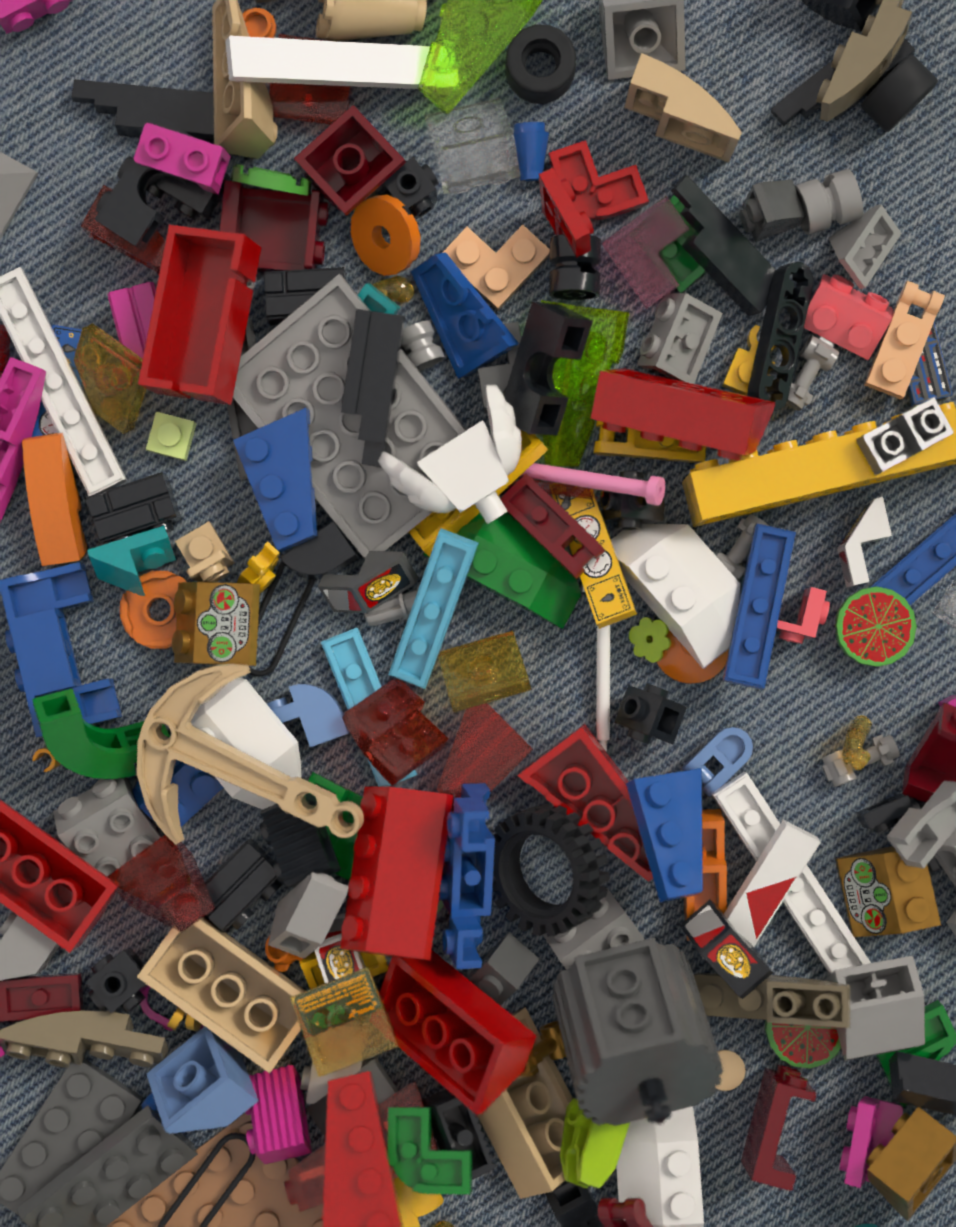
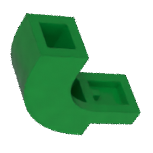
(83, 747)

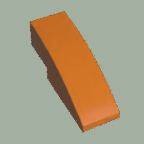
(53, 500)
(713, 864)

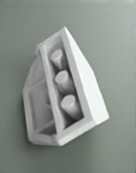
(682, 585)
(248, 724)
(663, 1170)

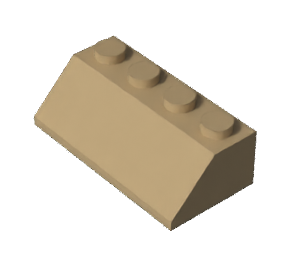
(226, 990)
(529, 1125)

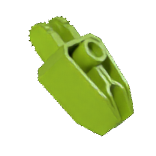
(588, 1149)

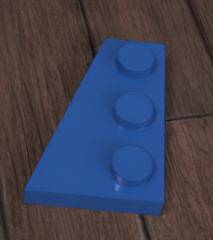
(461, 316)
(281, 477)
(671, 830)

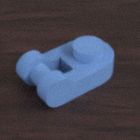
(730, 748)

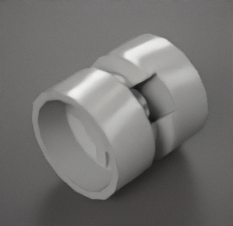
(832, 200)

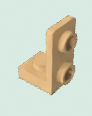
(205, 554)

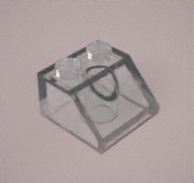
(473, 146)

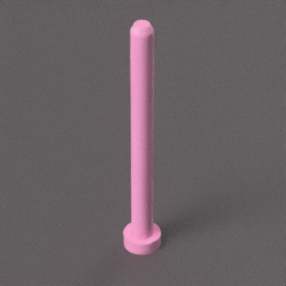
(652, 489)

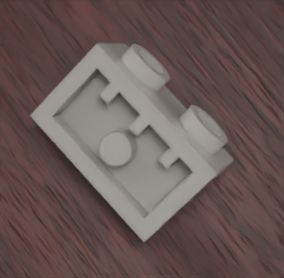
(679, 337)

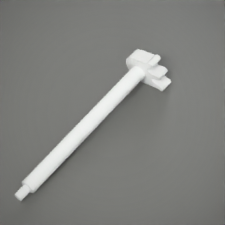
(603, 685)

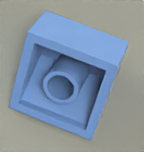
(201, 1085)

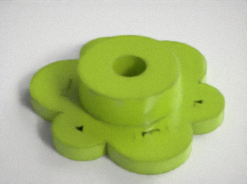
(641, 638)

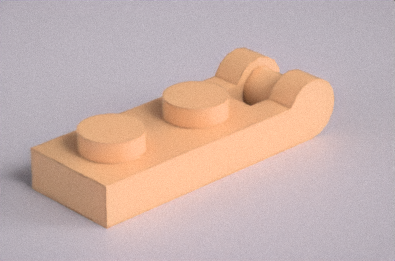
(903, 341)

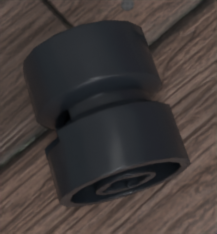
(574, 276)

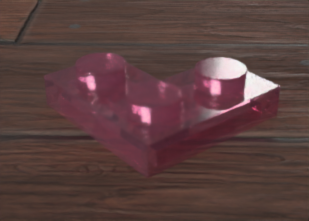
(638, 246)

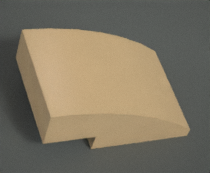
(684, 109)

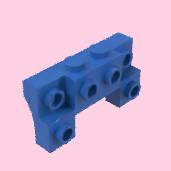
(43, 643)
(467, 875)

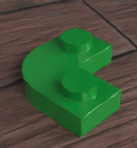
(415, 1162)

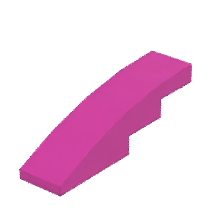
(19, 406)

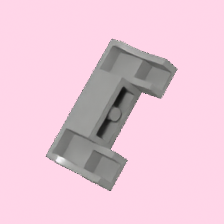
(929, 834)

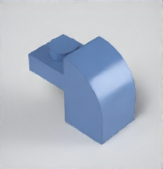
(317, 711)

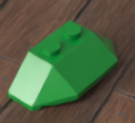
(520, 569)

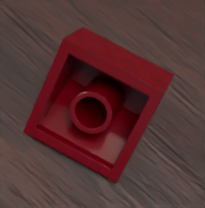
(349, 161)

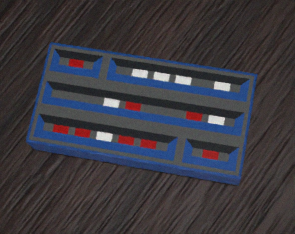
(930, 375)

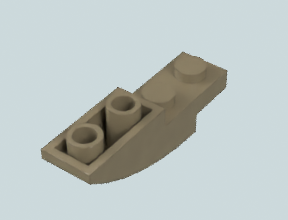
(864, 58)
(779, 1000)
(67, 1036)

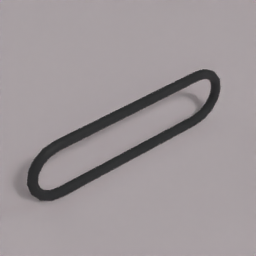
(292, 624)
(204, 1166)

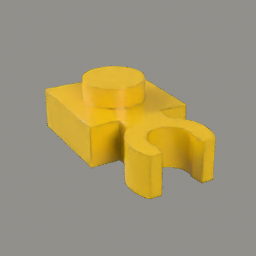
(740, 370)
(261, 568)

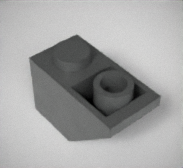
(771, 209)
(503, 968)

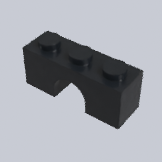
(126, 207)
(547, 336)

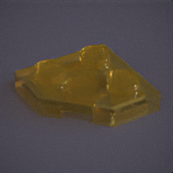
(110, 377)

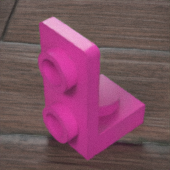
(182, 157)

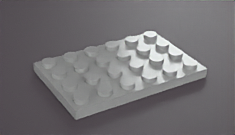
(306, 367)

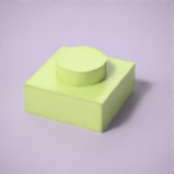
(171, 436)

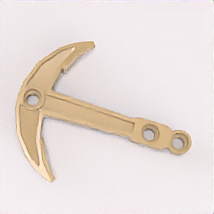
(198, 749)

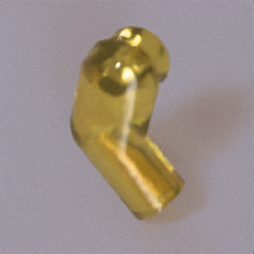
(396, 288)
(855, 738)

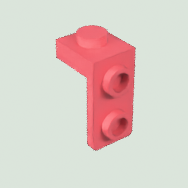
(811, 614)

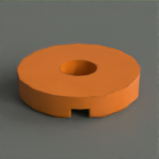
(368, 238)
(136, 610)

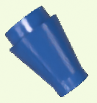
(531, 149)

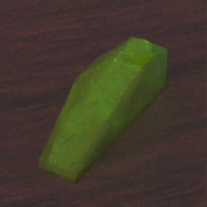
(467, 45)
(579, 382)

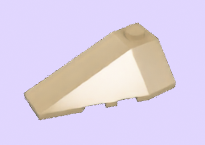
(240, 108)

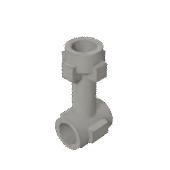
(818, 354)
(741, 547)
(883, 750)

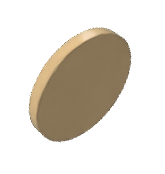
(733, 1070)

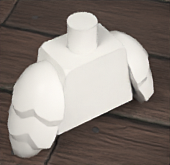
(466, 467)

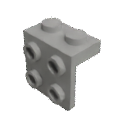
(105, 825)
(605, 930)

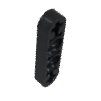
(774, 334)

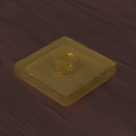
(483, 671)

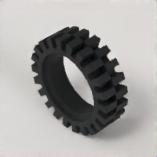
(580, 852)

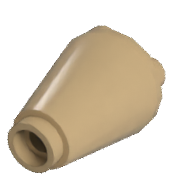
(369, 18)

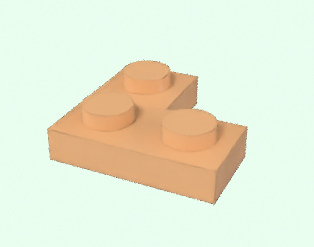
(499, 273)

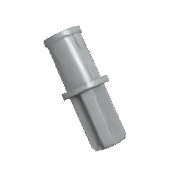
(393, 609)

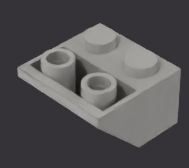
(884, 1008)

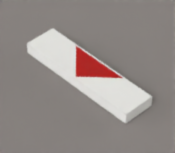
(770, 880)

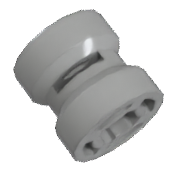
(418, 344)

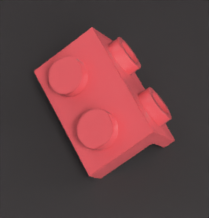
(848, 315)

